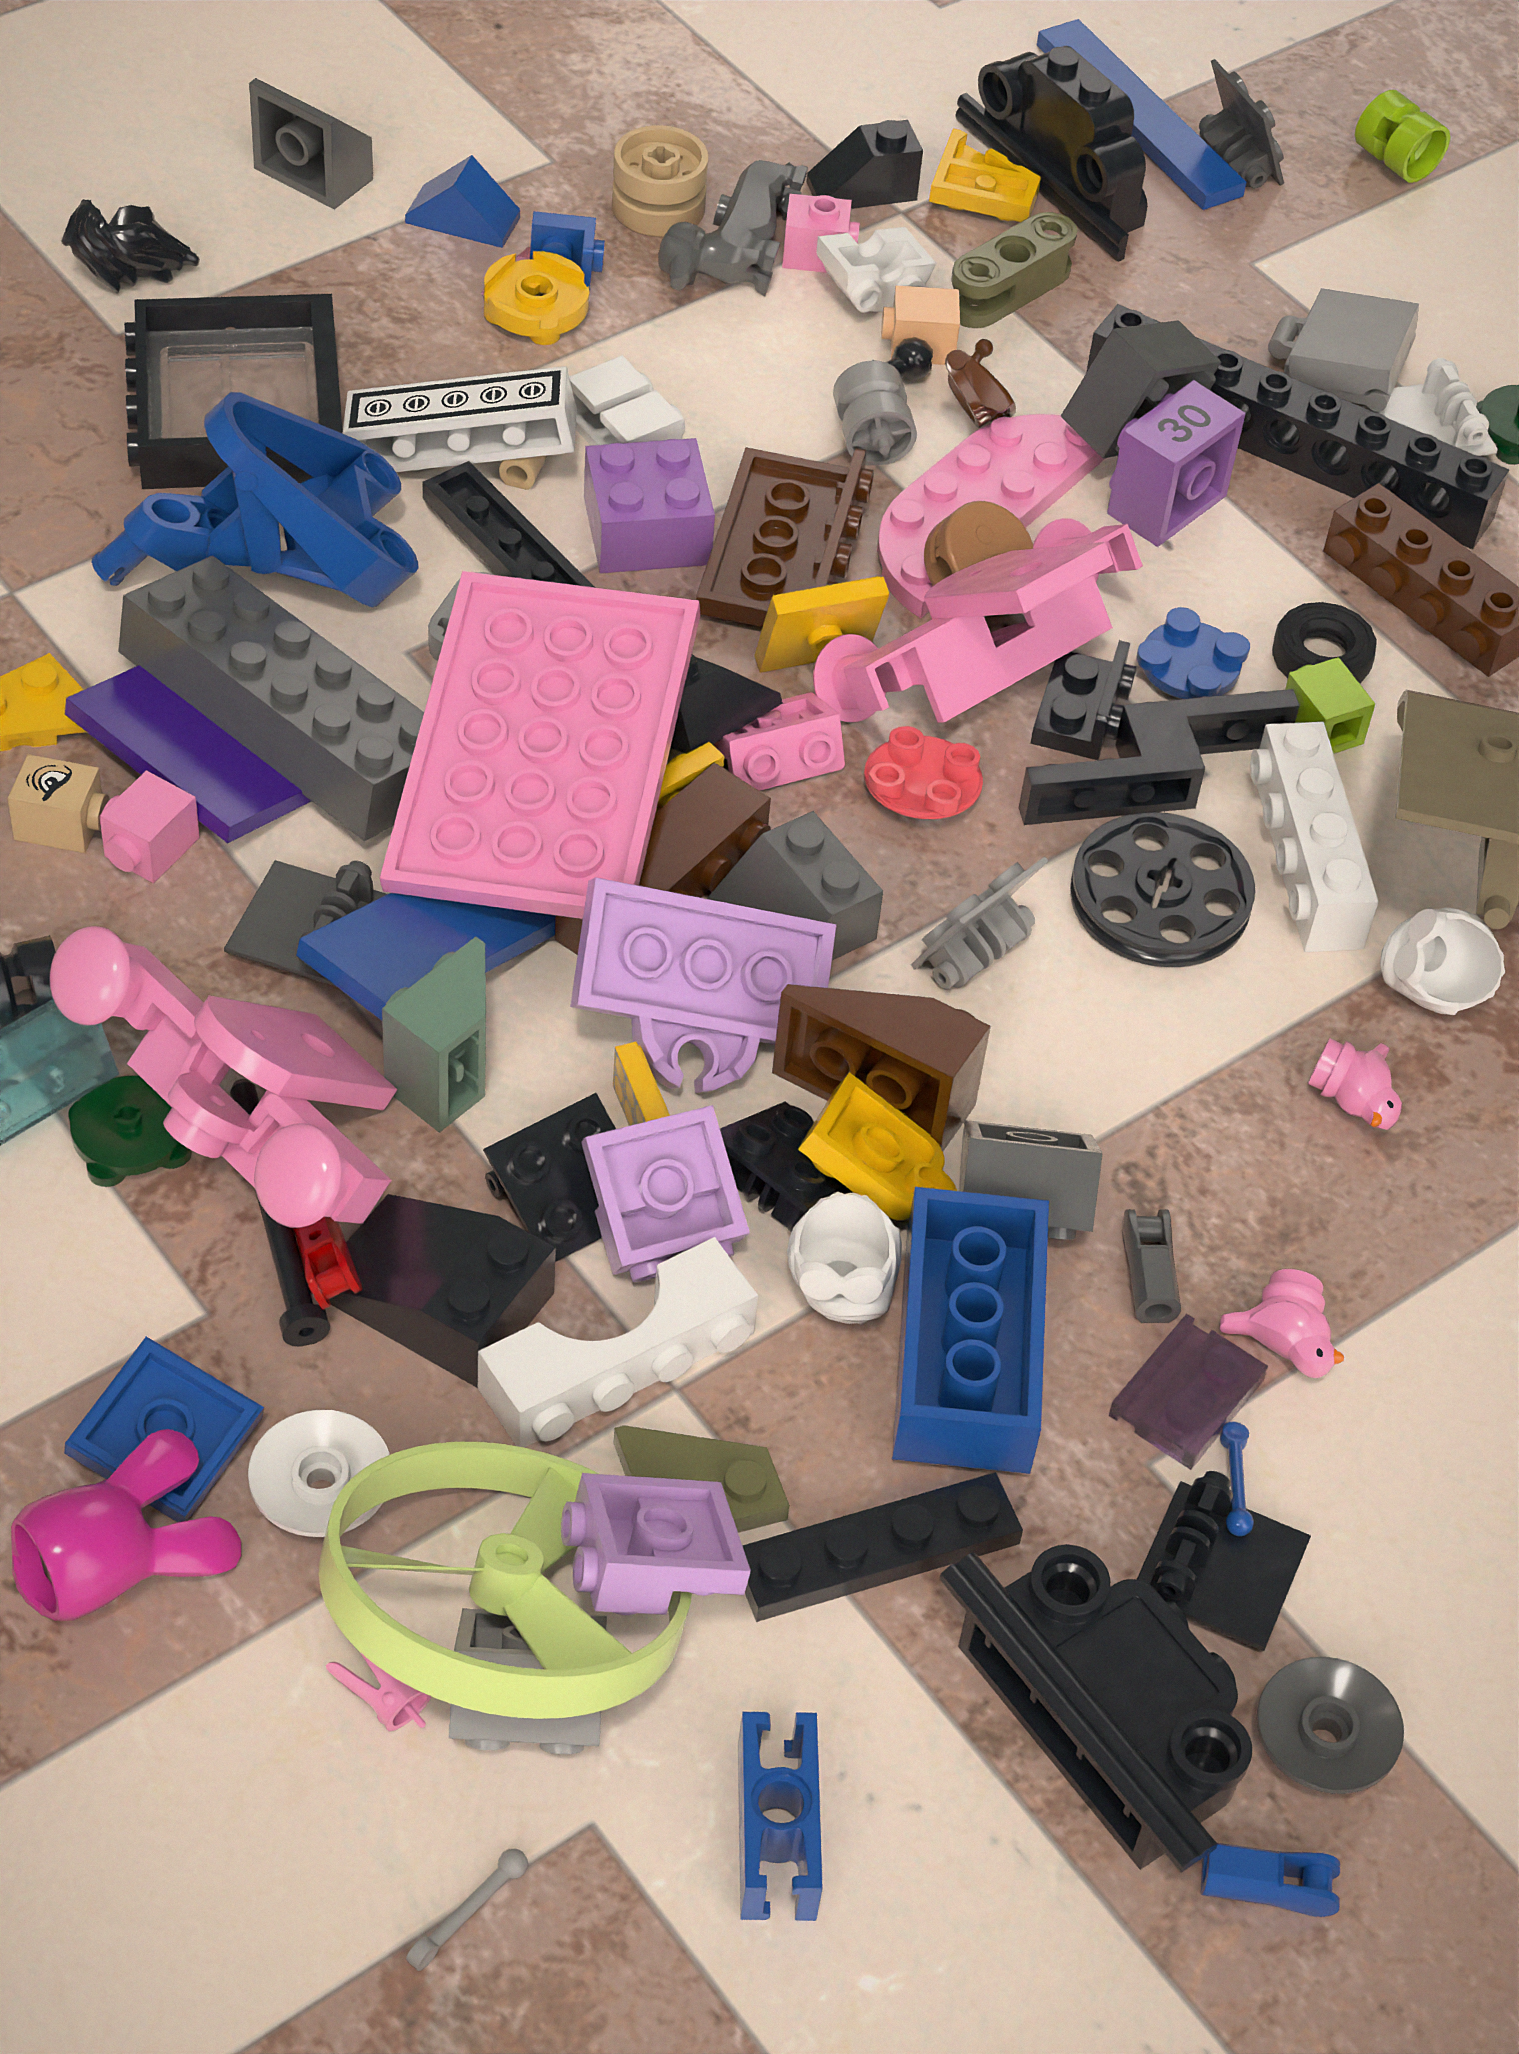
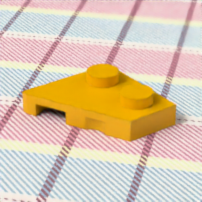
(983, 182)

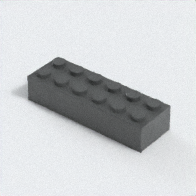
(276, 690)

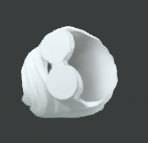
(1443, 960)
(846, 1258)

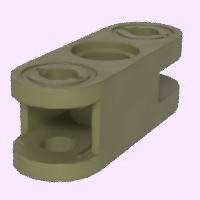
(1013, 268)

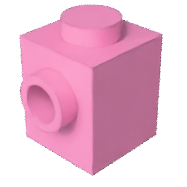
(812, 218)
(149, 826)

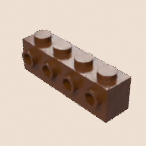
(1428, 577)

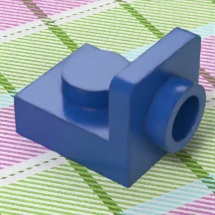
(569, 237)

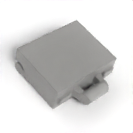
(1348, 345)

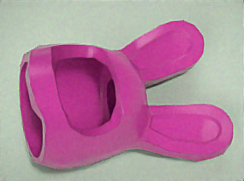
(102, 1544)

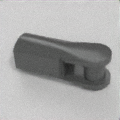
(1152, 1266)

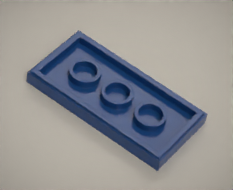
(404, 936)

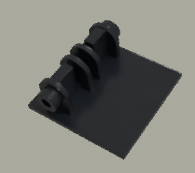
(769, 1165)
(549, 1176)
(1217, 1576)

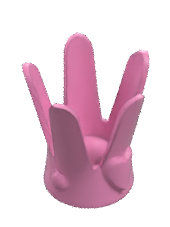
(393, 1702)

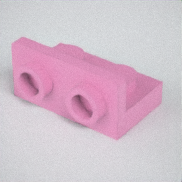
(786, 744)

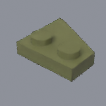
(743, 1470)

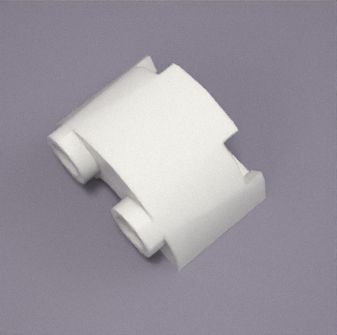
(873, 268)

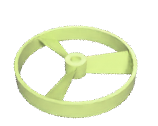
(580, 1660)

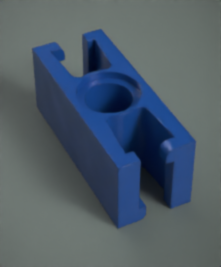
(773, 1841)

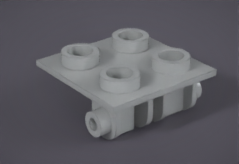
(979, 929)

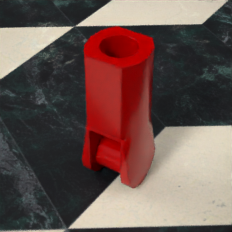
(326, 1260)

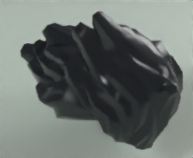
(126, 247)

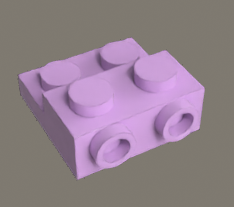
(663, 1190)
(651, 1539)

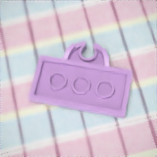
(693, 974)

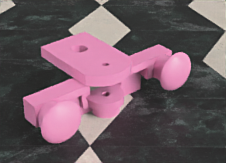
(955, 650)
(286, 1145)

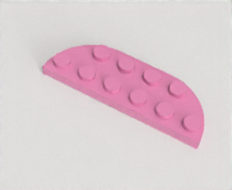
(1011, 462)

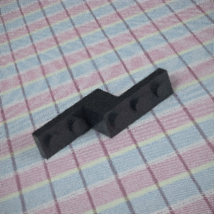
(1157, 758)

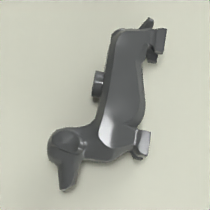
(746, 221)

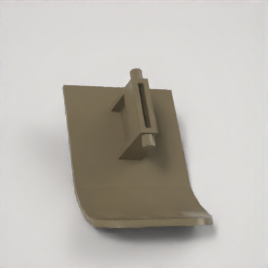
(1465, 778)

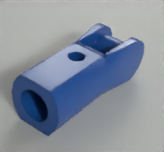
(1259, 1875)

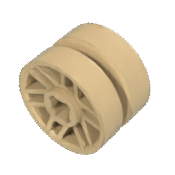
(659, 179)

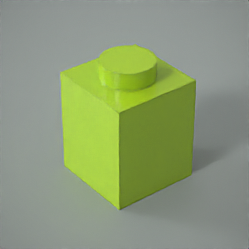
(1333, 696)

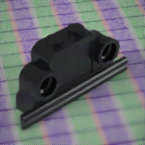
(1072, 132)
(1110, 1695)

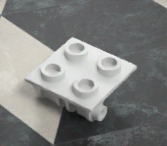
(1442, 409)

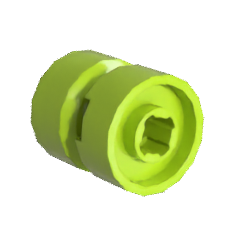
(1402, 136)

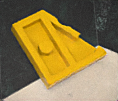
(35, 704)

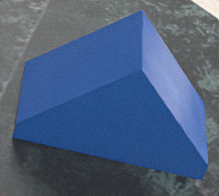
(465, 205)

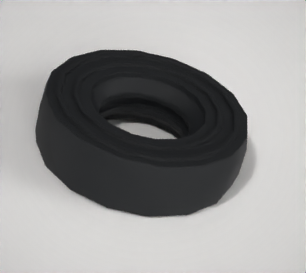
(1328, 622)

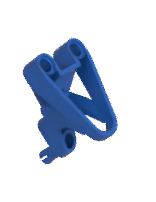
(239, 513)

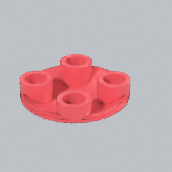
(923, 775)

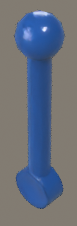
(1234, 1438)

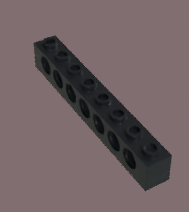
(1346, 443)

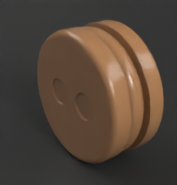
(970, 536)

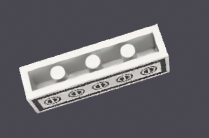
(466, 419)

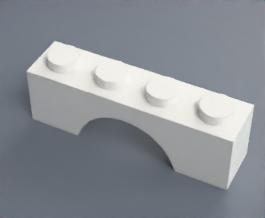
(549, 1381)

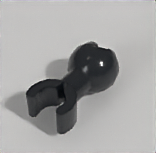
(912, 358)

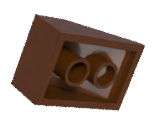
(901, 1046)

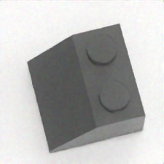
(307, 147)
(807, 875)
(1035, 1166)

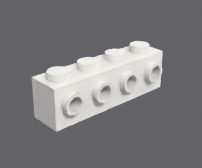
(1314, 837)

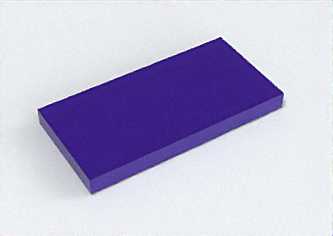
(175, 741)

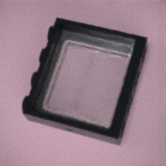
(191, 361)

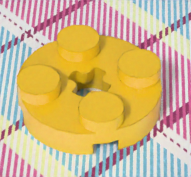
(512, 303)

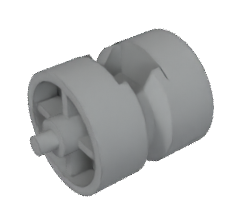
(875, 412)

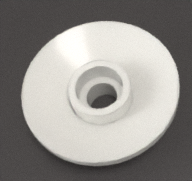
(308, 1450)

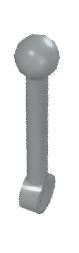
(511, 1865)

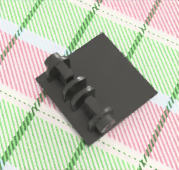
(1242, 131)
(293, 905)

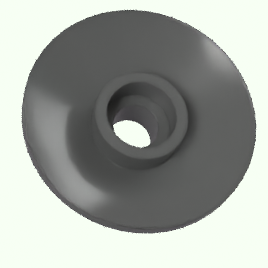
(1337, 1699)

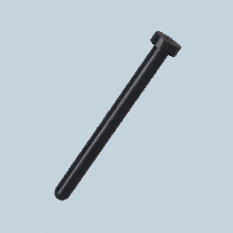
(303, 1321)

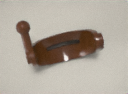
(976, 387)

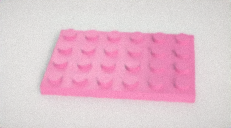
(541, 744)

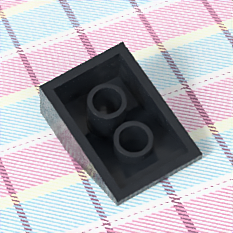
(446, 1280)

